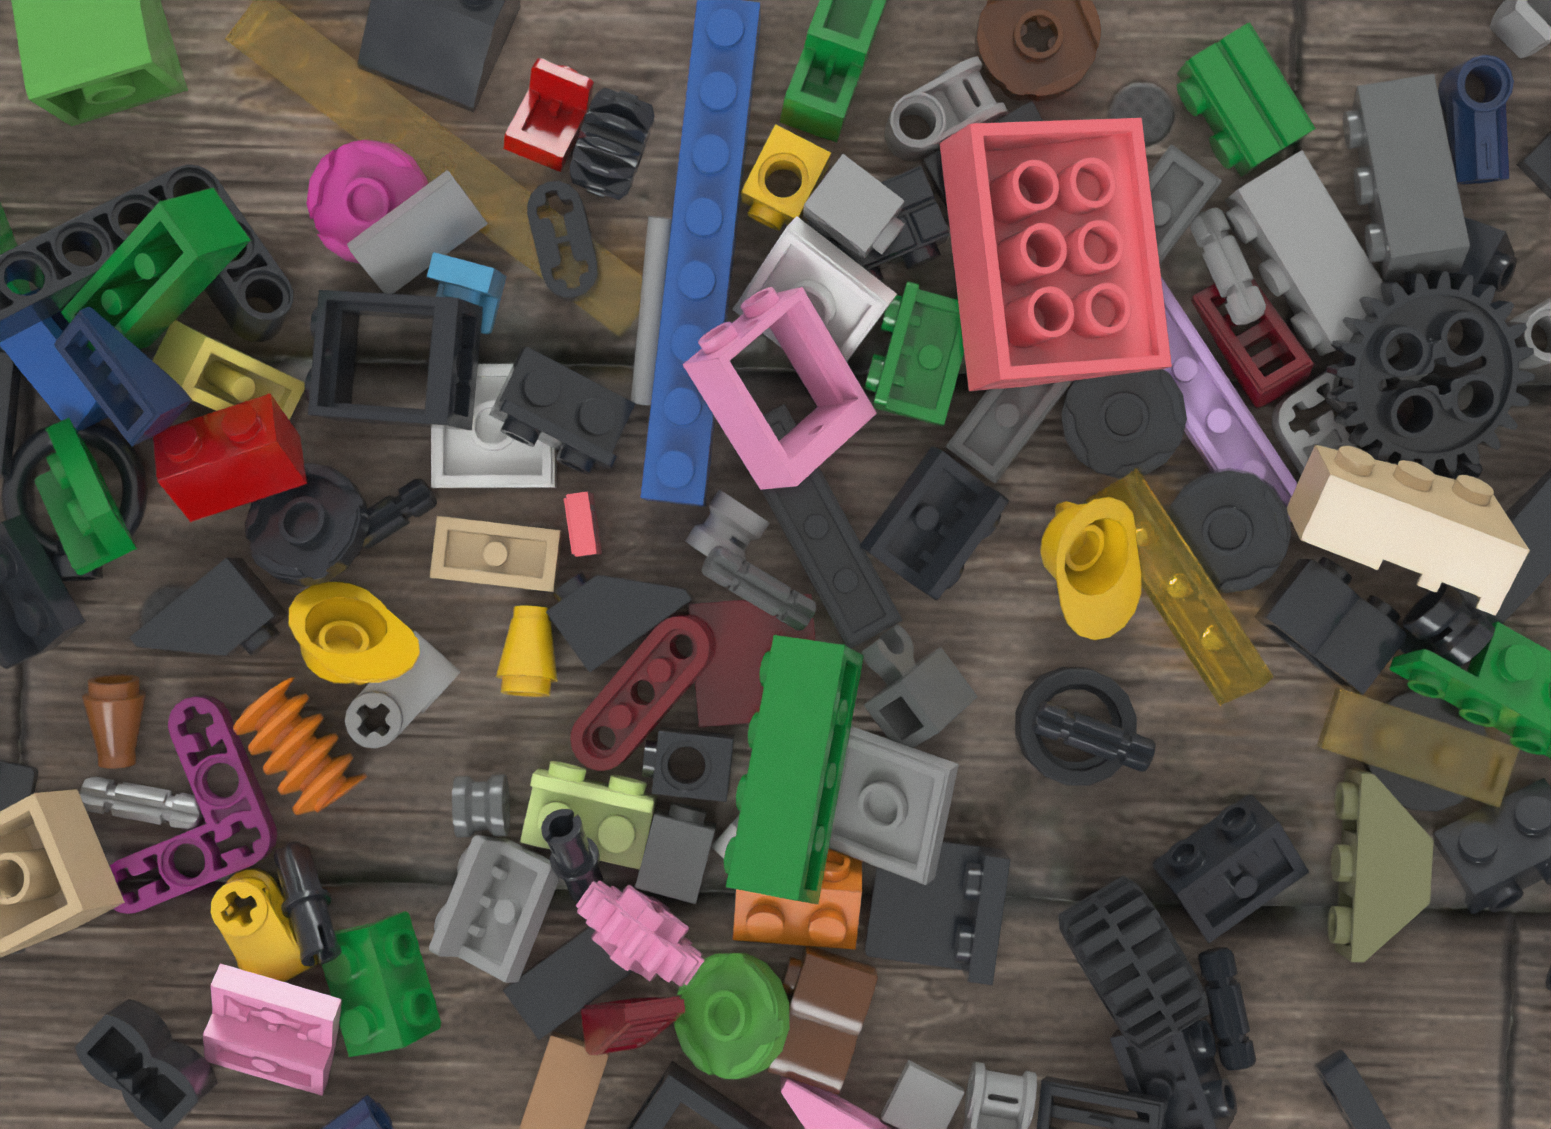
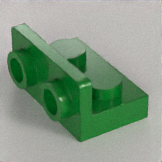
(81, 502)

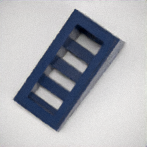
(131, 387)

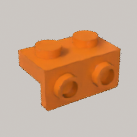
(791, 922)

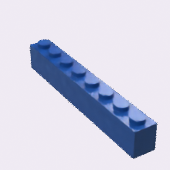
(701, 244)

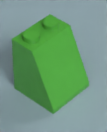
(95, 56)

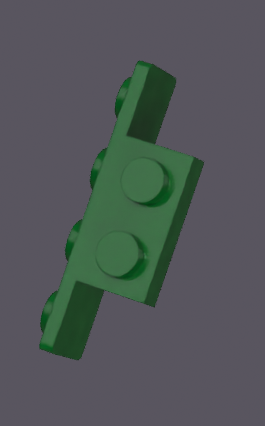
(1501, 689)

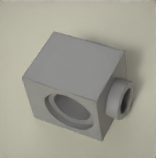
(855, 209)

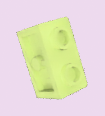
(611, 814)

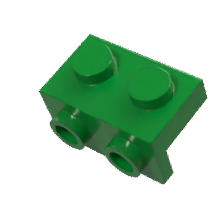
(921, 357)
(381, 986)

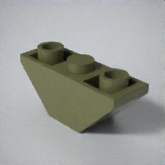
(1378, 865)

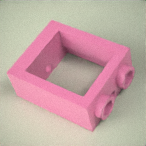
(820, 365)

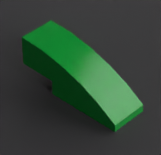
(831, 66)

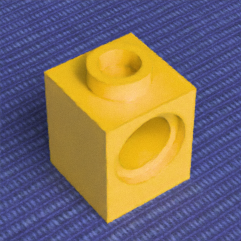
(790, 153)

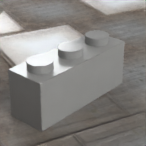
(1305, 250)

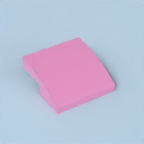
(271, 1029)

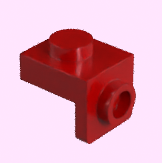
(550, 115)

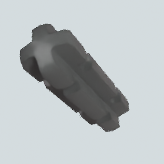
(758, 588)

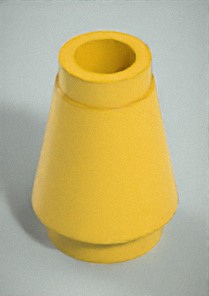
(528, 654)

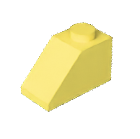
(221, 374)

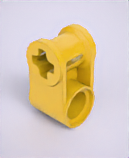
(258, 935)

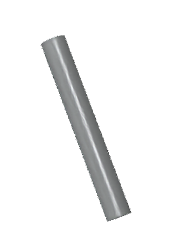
(650, 307)

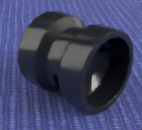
(1449, 625)

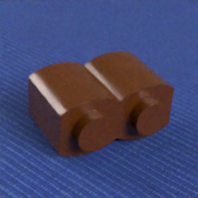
(826, 1014)

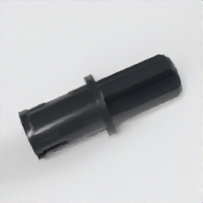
(572, 853)
(306, 904)

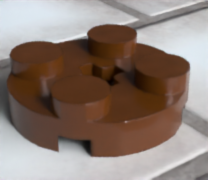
(1022, 70)

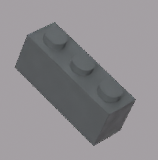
(1406, 178)

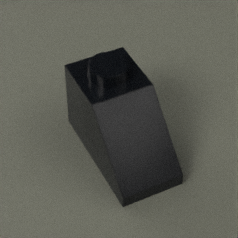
(610, 613)
(217, 615)

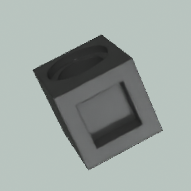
(676, 852)

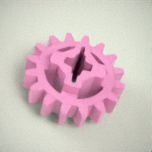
(639, 933)

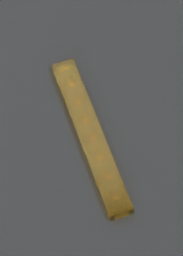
(377, 112)

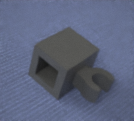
(918, 695)

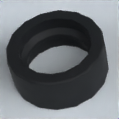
(1044, 689)

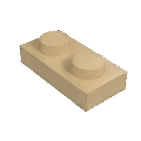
(496, 554)

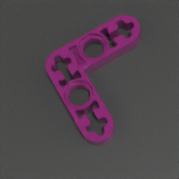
(218, 812)

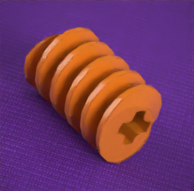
(296, 749)

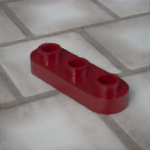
(619, 703)

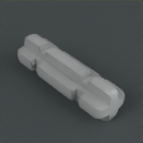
(1228, 266)
(141, 803)

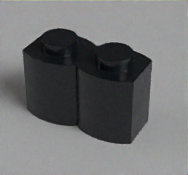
(1333, 624)
(137, 1055)

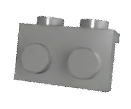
(495, 907)

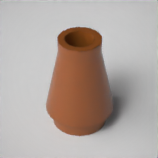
(115, 716)

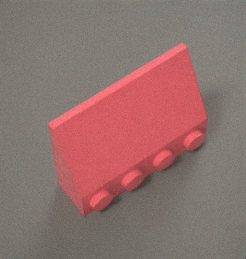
(1054, 251)

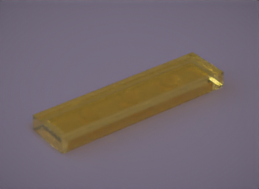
(1188, 597)

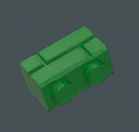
(1243, 101)

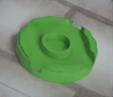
(733, 1016)

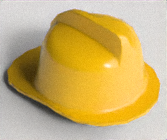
(1095, 565)
(350, 635)

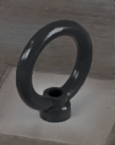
(36, 448)

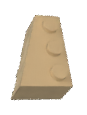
(1410, 518)

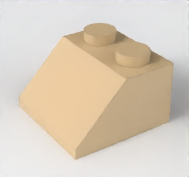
(50, 870)

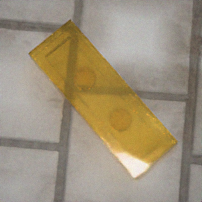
(1417, 747)

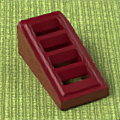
(1247, 369)
(627, 1022)

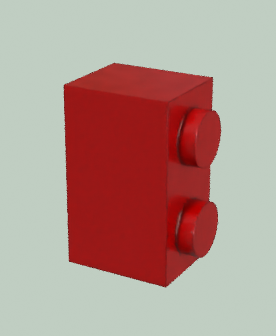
(229, 458)

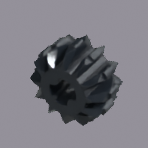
(611, 143)

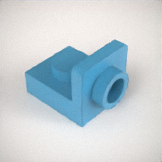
(470, 283)

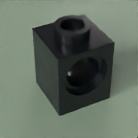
(717, 753)

